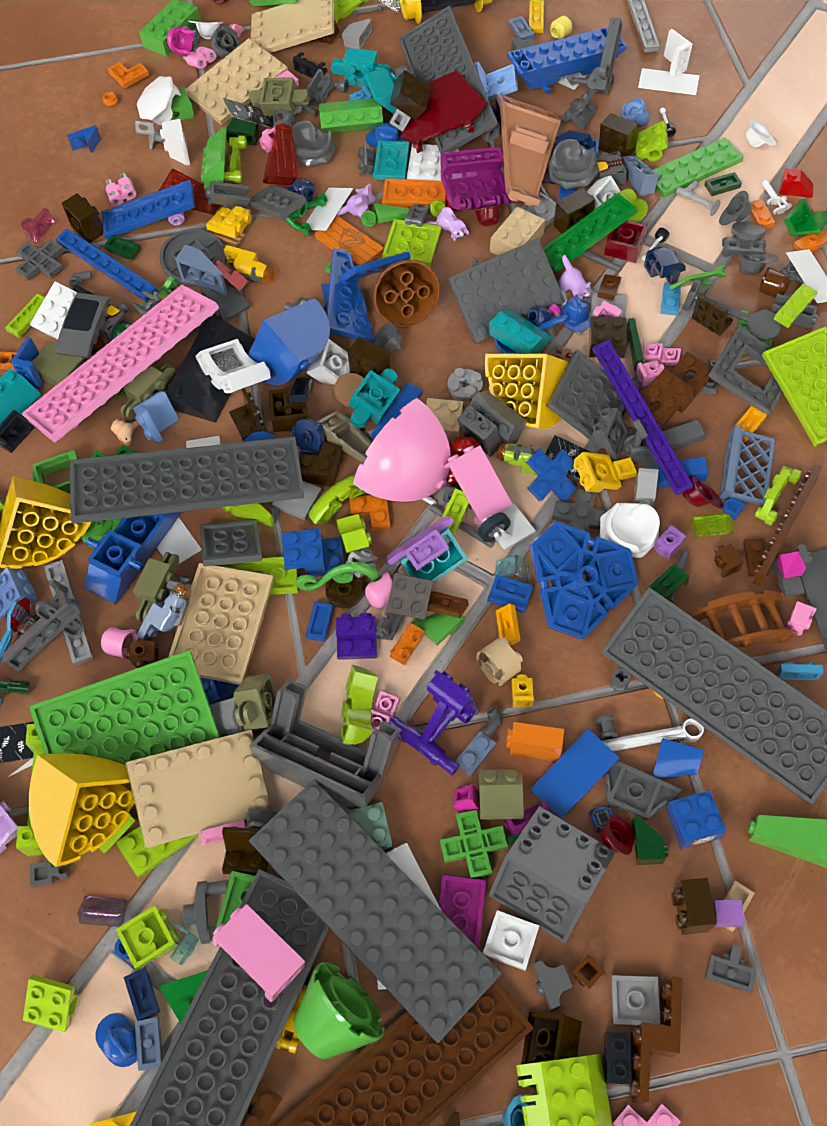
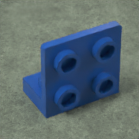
(23, 363)

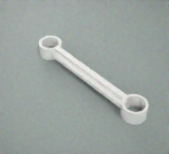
(654, 737)

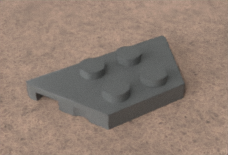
(637, 791)

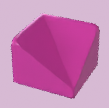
(791, 565)
(466, 799)

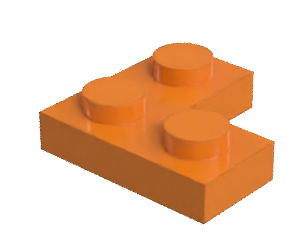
(128, 77)
(372, 506)

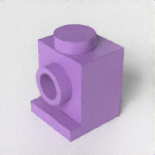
(669, 542)

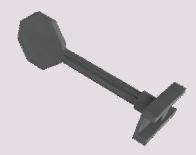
(760, 324)

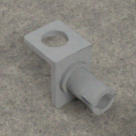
(153, 136)

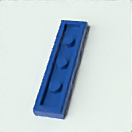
(407, 395)

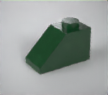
(648, 844)

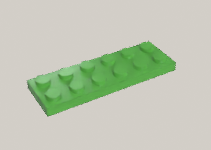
(696, 166)

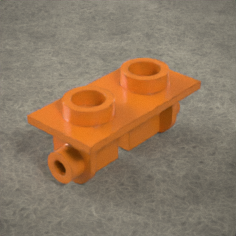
(409, 641)

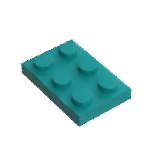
(391, 160)

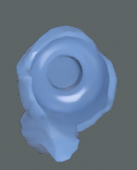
(636, 112)

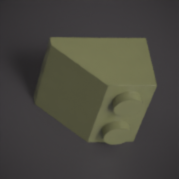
(501, 794)

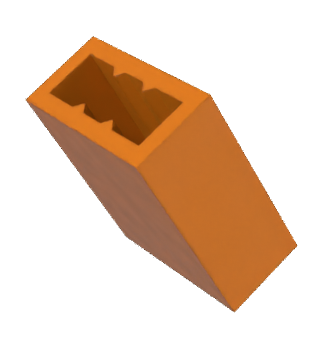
(535, 741)

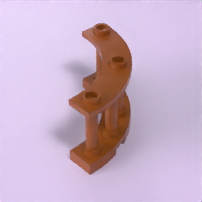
(743, 600)

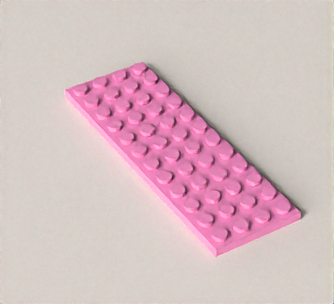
(119, 362)

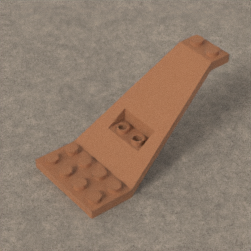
(527, 145)

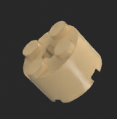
(499, 661)

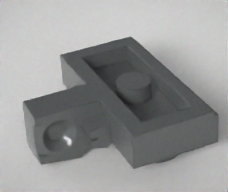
(731, 970)

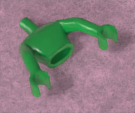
(305, 227)

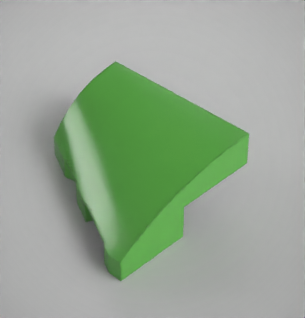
(389, 212)
(439, 626)

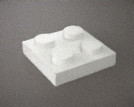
(510, 940)

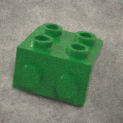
(802, 221)

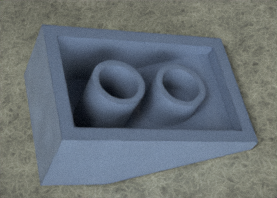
(199, 270)

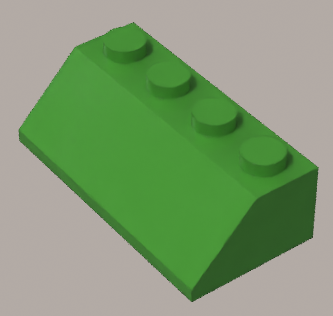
(350, 116)
(214, 158)

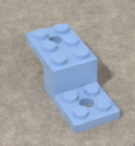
(492, 81)

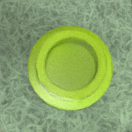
(436, 207)

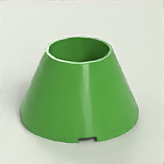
(336, 1014)

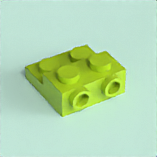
(148, 937)

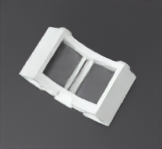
(231, 367)

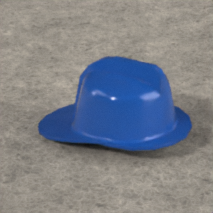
(384, 132)
(578, 314)
(117, 1040)

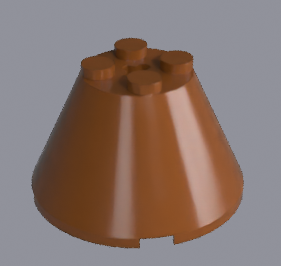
(406, 293)

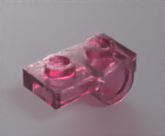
(36, 227)

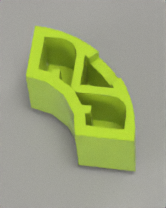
(353, 533)

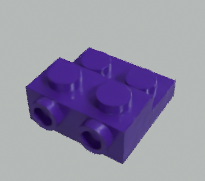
(356, 637)

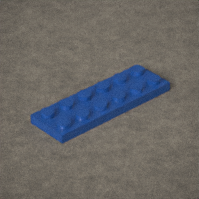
(148, 209)

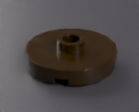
(348, 599)

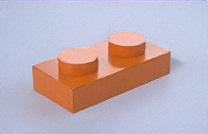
(761, 214)

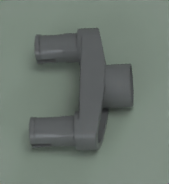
(198, 912)

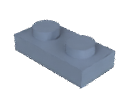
(521, 28)
(475, 753)
(148, 1043)

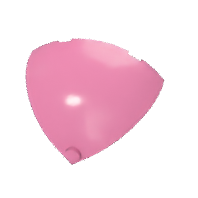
(406, 457)

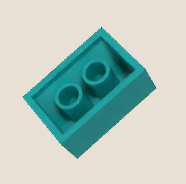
(381, 87)
(518, 333)
(15, 394)
(441, 565)

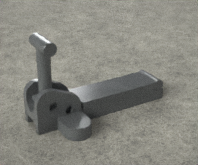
(603, 77)
(677, 437)
(55, 617)

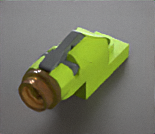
(516, 455)

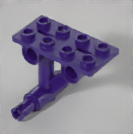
(452, 702)

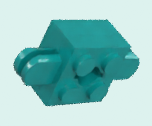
(356, 61)
(373, 397)

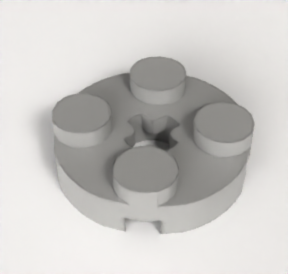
(462, 376)

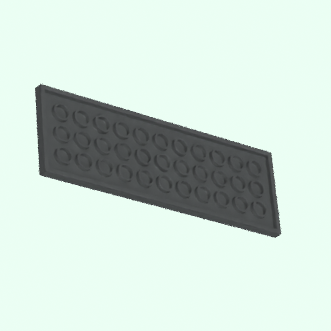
(439, 49)
(184, 479)
(725, 692)
(376, 910)
(231, 1023)

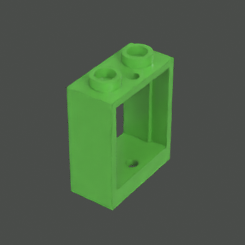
(52, 465)

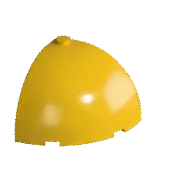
(526, 384)
(36, 524)
(77, 804)

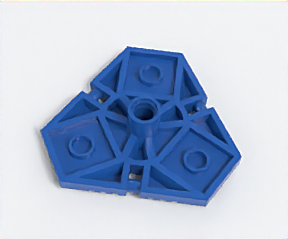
(573, 602)

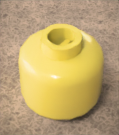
(561, 27)

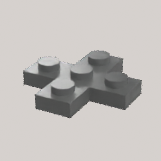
(39, 260)
(581, 514)

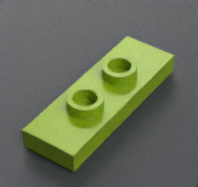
(22, 320)

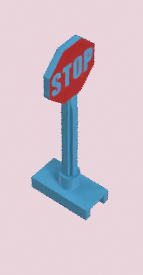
(16, 613)

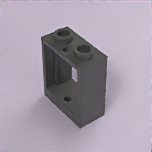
(482, 431)

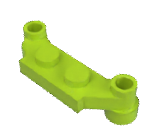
(233, 172)
(772, 494)

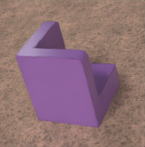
(729, 913)

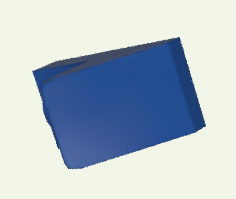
(85, 137)

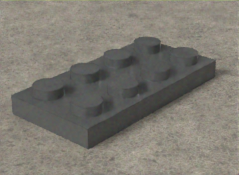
(277, 201)

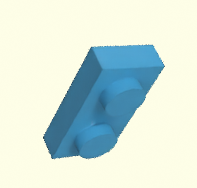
(670, 300)
(805, 671)

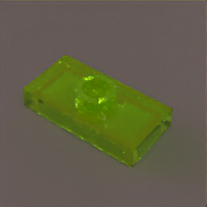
(712, 525)

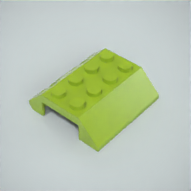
(567, 1092)

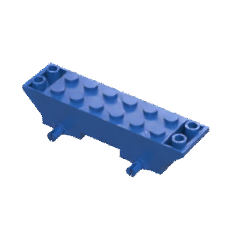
(548, 61)
(124, 553)

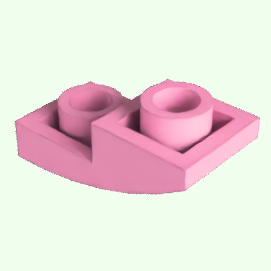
(663, 355)
(384, 709)

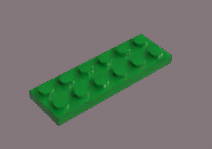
(589, 231)

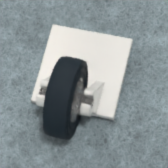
(506, 528)

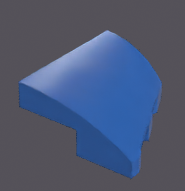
(676, 760)

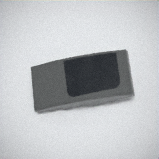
(82, 325)

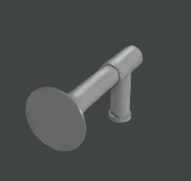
(712, 206)

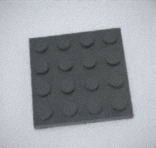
(583, 394)

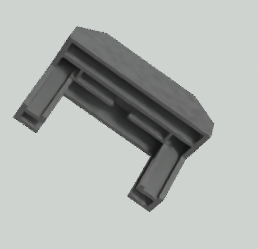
(309, 754)

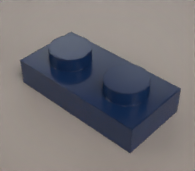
(141, 994)

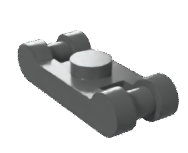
(417, 214)
(734, 245)

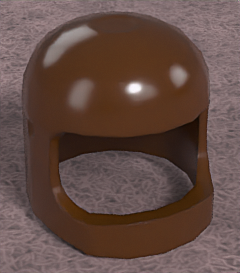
(774, 282)

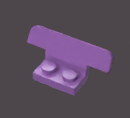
(424, 546)

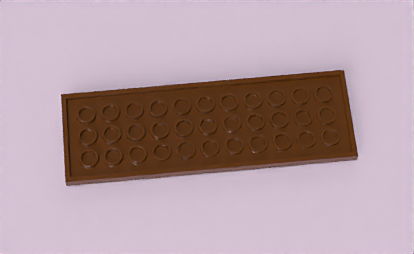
(410, 1076)

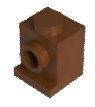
(727, 560)
(588, 972)

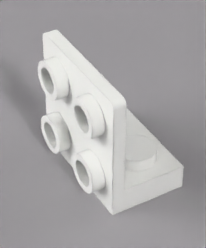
(677, 52)

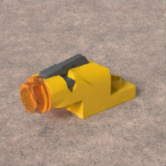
(248, 266)

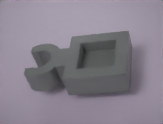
(44, 874)

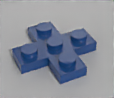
(551, 475)

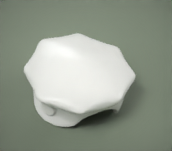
(157, 99)
(631, 526)

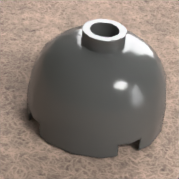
(224, 41)

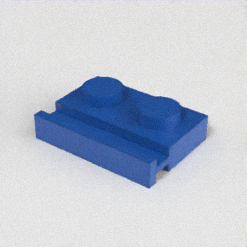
(509, 591)

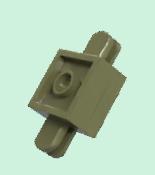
(279, 94)
(146, 385)
(153, 583)
(255, 701)

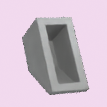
(357, 34)
(646, 486)

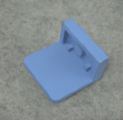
(155, 415)
(12, 586)

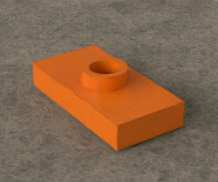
(811, 241)

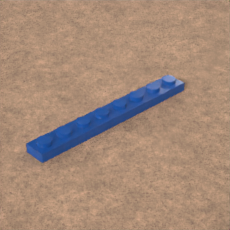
(105, 264)

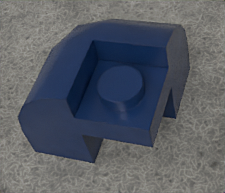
(665, 263)

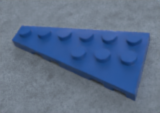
(345, 301)

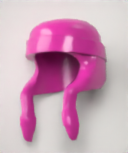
(180, 40)

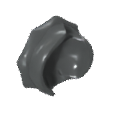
(312, 144)
(572, 165)

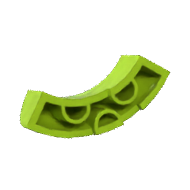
(331, 500)
(357, 708)

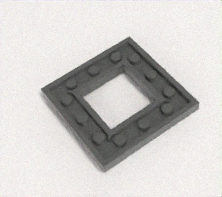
(723, 373)

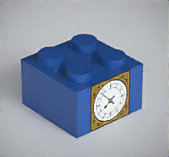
(695, 819)

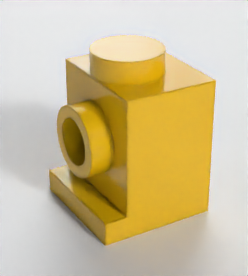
(520, 697)

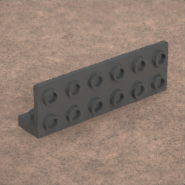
(815, 586)

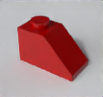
(795, 183)

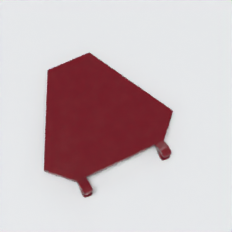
(449, 106)

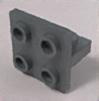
(581, 110)

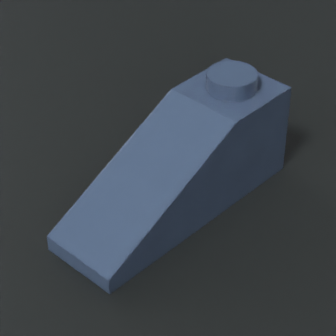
(640, 175)

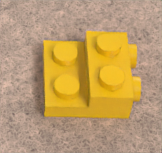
(229, 221)
(596, 472)

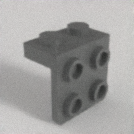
(228, 305)

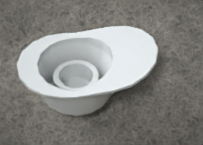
(206, 29)
(758, 134)

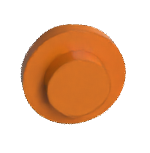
(110, 99)

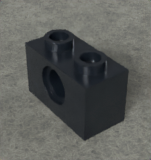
(617, 1059)

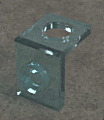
(511, 566)
(186, 945)

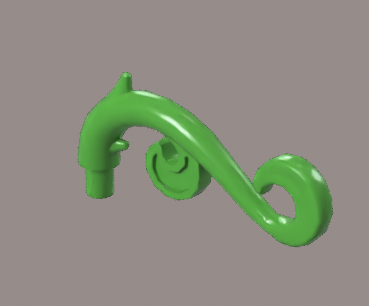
(336, 574)

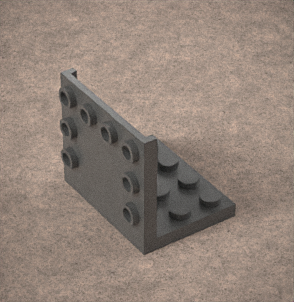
(551, 874)

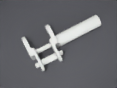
(775, 199)

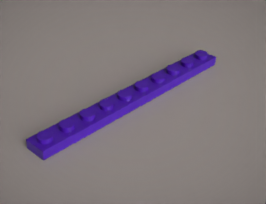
(639, 410)

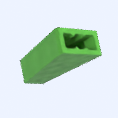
(793, 836)

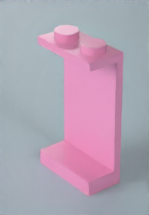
(479, 483)
(259, 951)

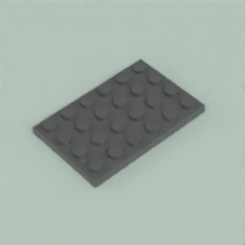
(507, 282)

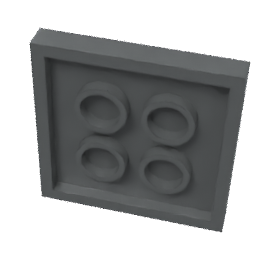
(230, 543)

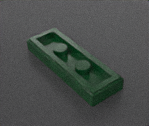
(634, 343)

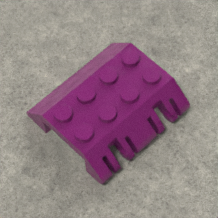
(474, 178)

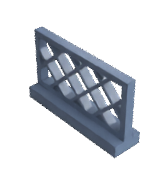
(731, 462)

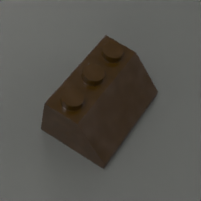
(551, 1039)

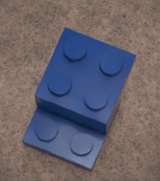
(310, 551)

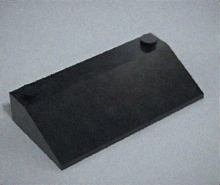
(192, 389)

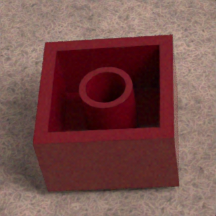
(626, 241)

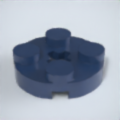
(316, 434)

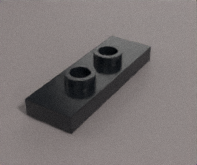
(301, 390)

